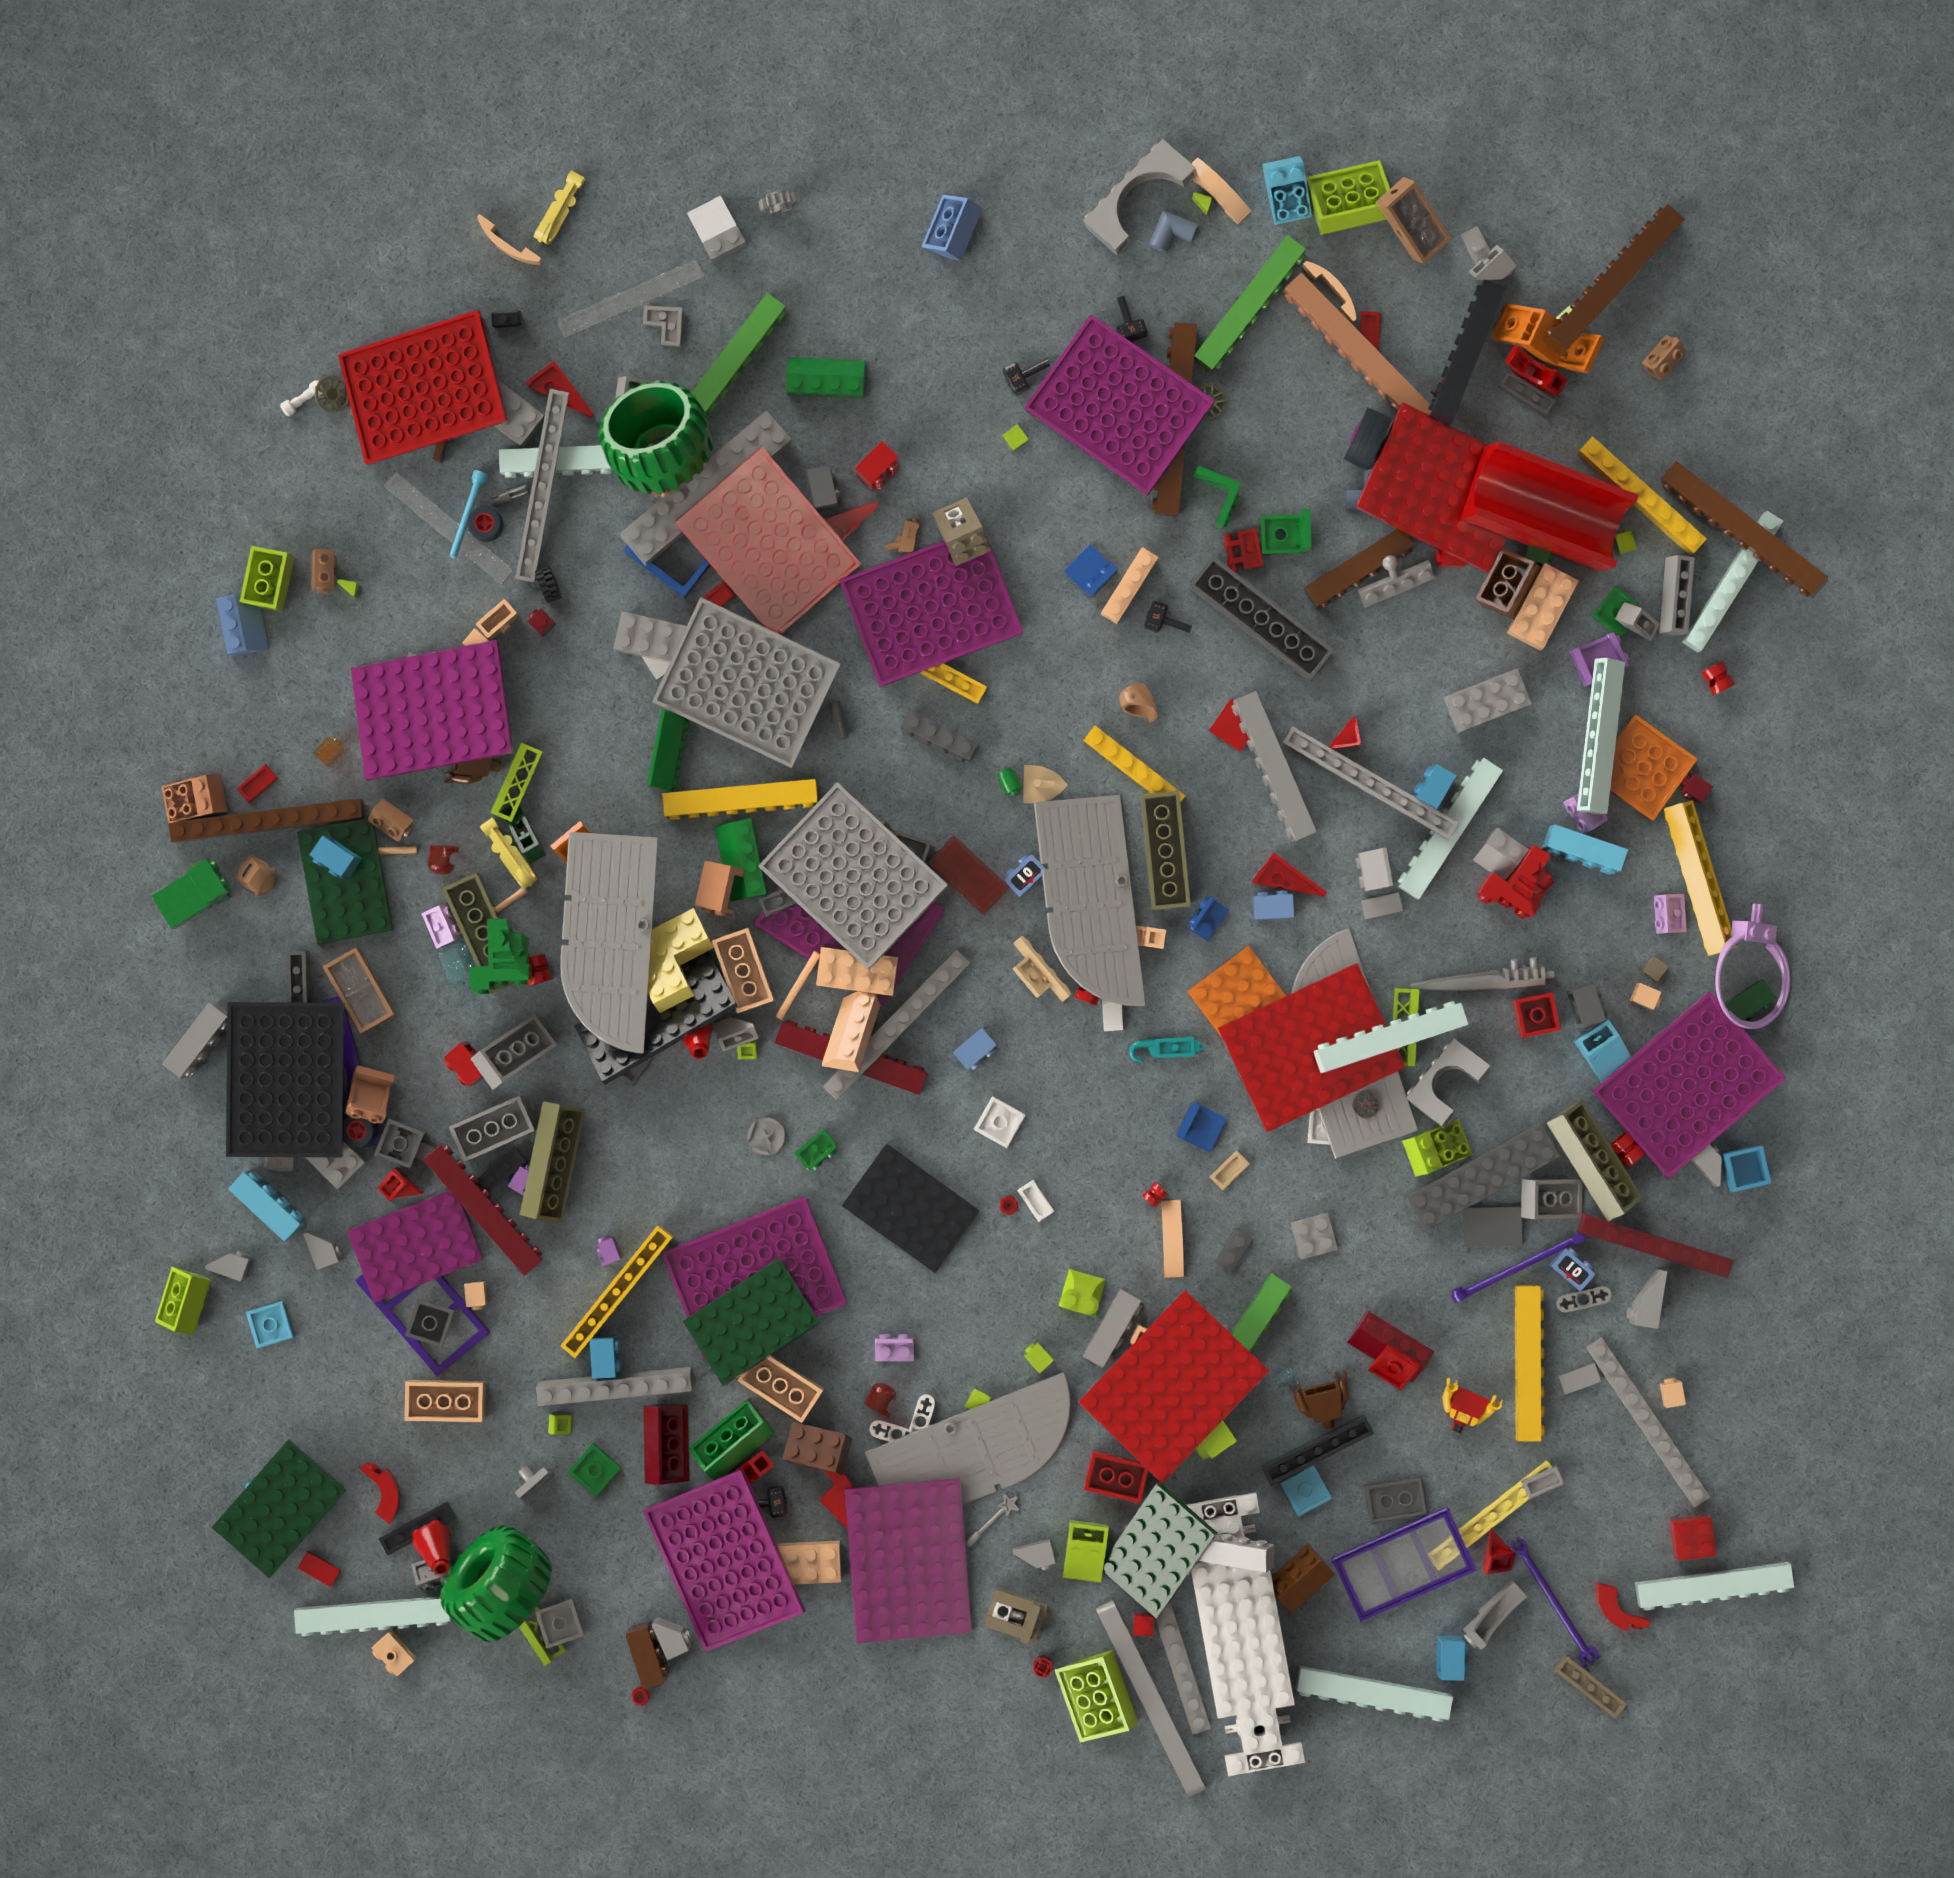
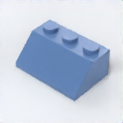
(952, 226)
(241, 626)

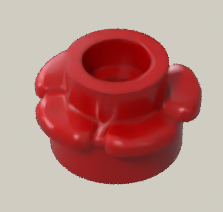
(1009, 1210)
(637, 1700)

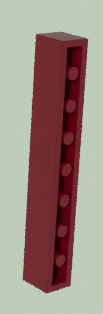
(883, 1069)
(483, 1209)
(1655, 1245)

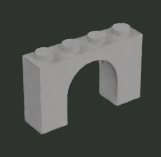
(1454, 1057)

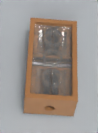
(1413, 220)
(360, 990)

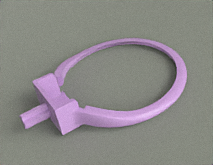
(1762, 933)

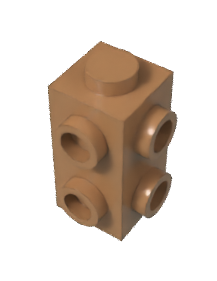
(1664, 357)
(322, 570)
(391, 820)

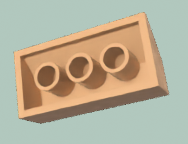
(852, 1031)

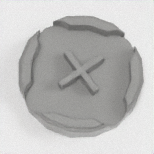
(766, 1136)

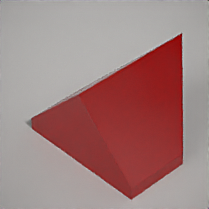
(1348, 736)
(398, 1185)
(1497, 1555)

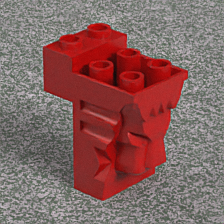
(1523, 887)

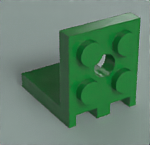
(1223, 483)
(1296, 529)

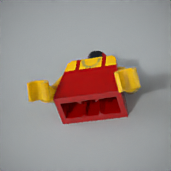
(1467, 1406)

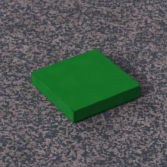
(1609, 608)
(594, 1469)

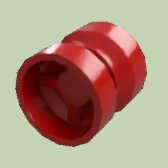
(1158, 1191)
(1044, 1664)

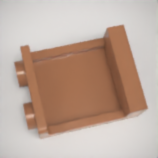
(716, 887)
(369, 1094)

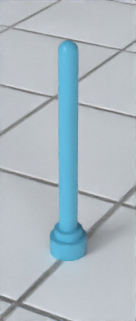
(479, 479)

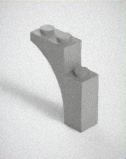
(1492, 1614)

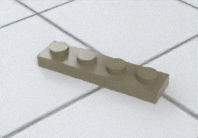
(1590, 1686)

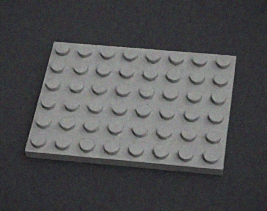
(746, 682)
(853, 876)

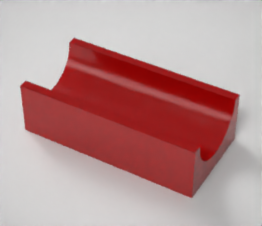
(1547, 505)

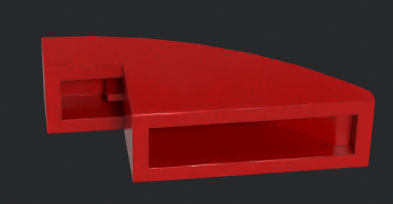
(834, 1497)

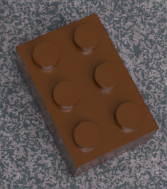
(1508, 584)
(817, 1448)
(1300, 1578)
(647, 1655)

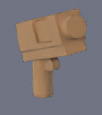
(907, 541)

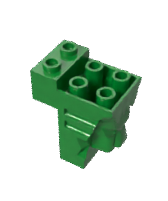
(192, 893)
(506, 957)

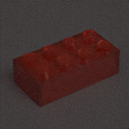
(968, 875)

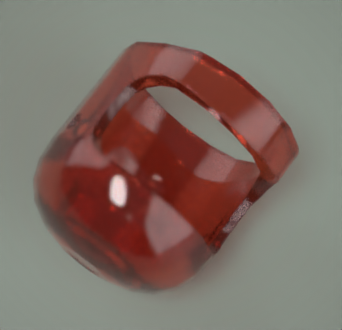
(439, 859)
(879, 1398)

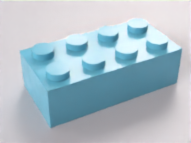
(1583, 848)
(268, 1205)

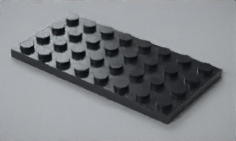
(667, 1028)

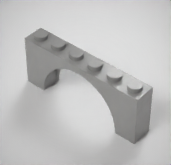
(1160, 163)

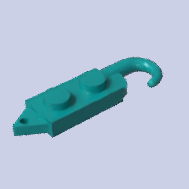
(1167, 1047)

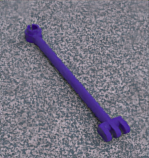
(1460, 1293)
(1555, 1603)

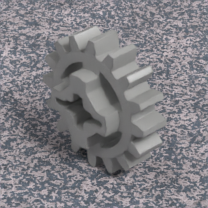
(779, 201)

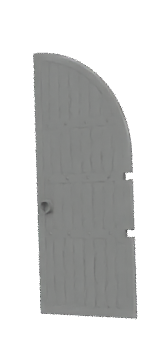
(1090, 895)
(609, 934)
(1342, 1125)
(983, 1445)

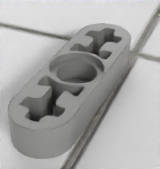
(1570, 1307)

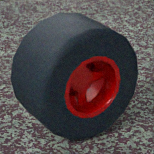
(479, 521)
(358, 1137)

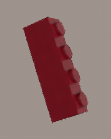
(1374, 1334)
(666, 1444)

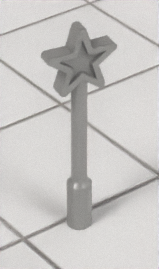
(1007, 1505)

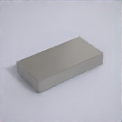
(1381, 905)
(1579, 1378)
(1542, 1482)

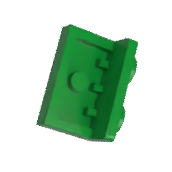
(816, 1149)

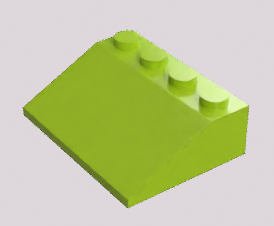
(1348, 196)
(1096, 1696)

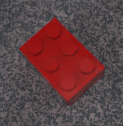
(878, 467)
(1115, 1476)

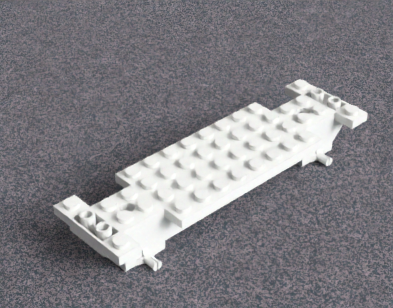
(1244, 1645)

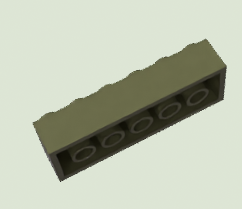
(1165, 850)
(471, 909)
(1594, 1160)
(552, 1162)

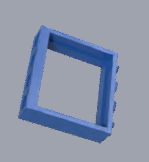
(683, 591)

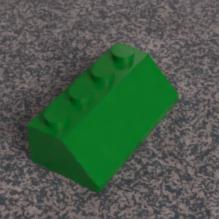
(825, 378)
(667, 751)
(740, 850)
(731, 1440)

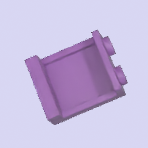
(1604, 647)

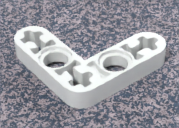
(913, 1427)

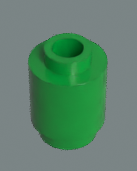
(1010, 782)

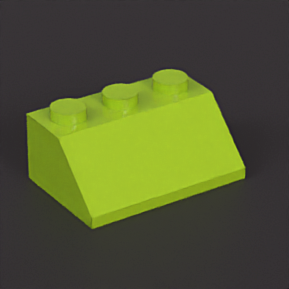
(267, 578)
(182, 1301)

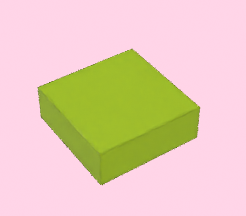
(1015, 437)

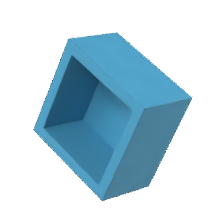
(1435, 785)
(335, 856)
(1746, 1168)
(604, 1356)
(1451, 1657)

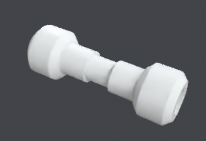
(289, 407)

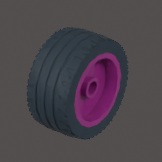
(1367, 438)

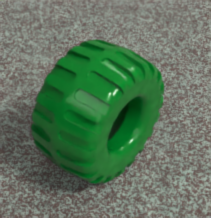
(642, 418)
(496, 1583)

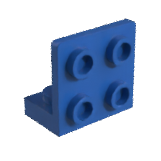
(1090, 571)
(1208, 918)
(1201, 1126)

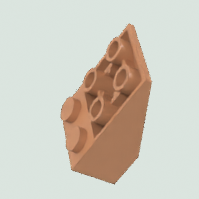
(194, 798)

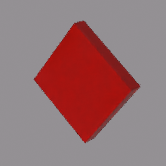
(1228, 729)
(1394, 1366)

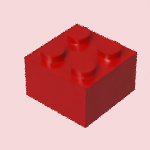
(1536, 1015)
(460, 1061)
(1692, 1537)

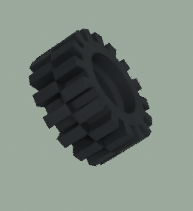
(548, 584)

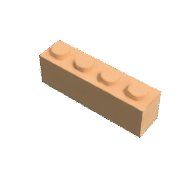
(1129, 585)

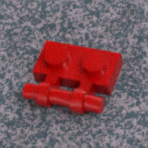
(1249, 550)

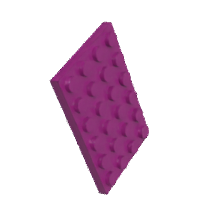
(414, 1245)

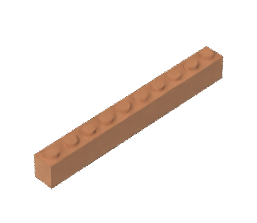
(1353, 345)

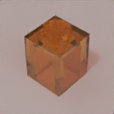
(329, 750)

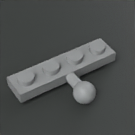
(1396, 582)

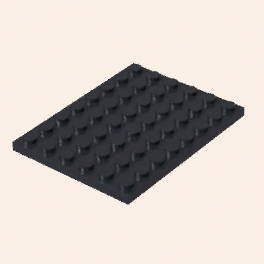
(285, 1079)

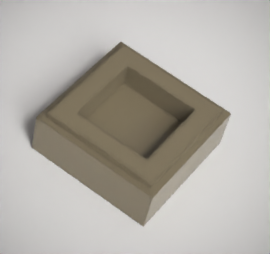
(1654, 968)

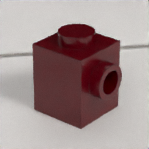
(541, 621)
(1695, 788)

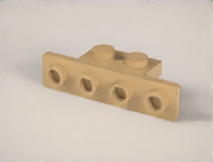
(1037, 973)

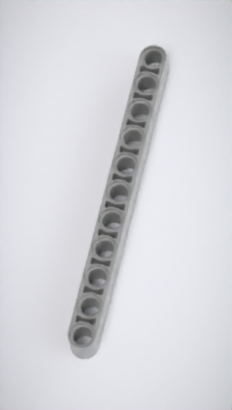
(1150, 1698)

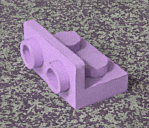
(1584, 821)
(1670, 913)
(442, 925)
(894, 1348)

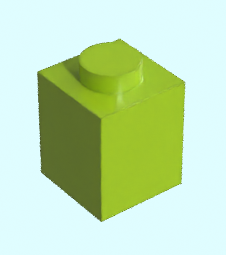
(1038, 1356)

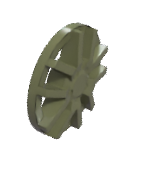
(331, 394)
(1216, 402)

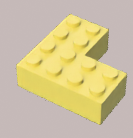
(672, 946)

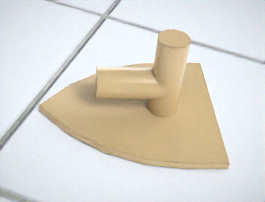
(1041, 784)

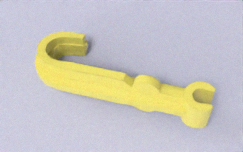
(559, 209)
(509, 854)

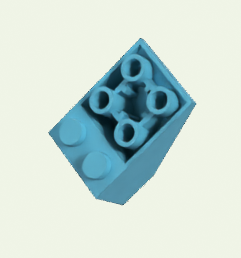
(1287, 190)
(1602, 1049)

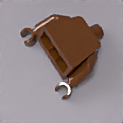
(473, 771)
(1323, 1401)

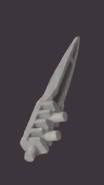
(1491, 980)

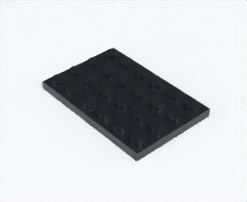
(910, 1208)

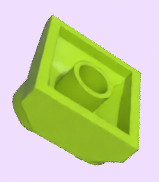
(1082, 1292)

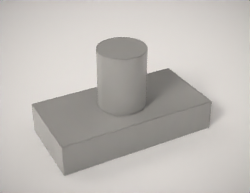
(1475, 244)
(532, 1480)

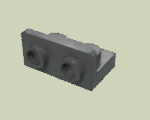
(425, 1577)

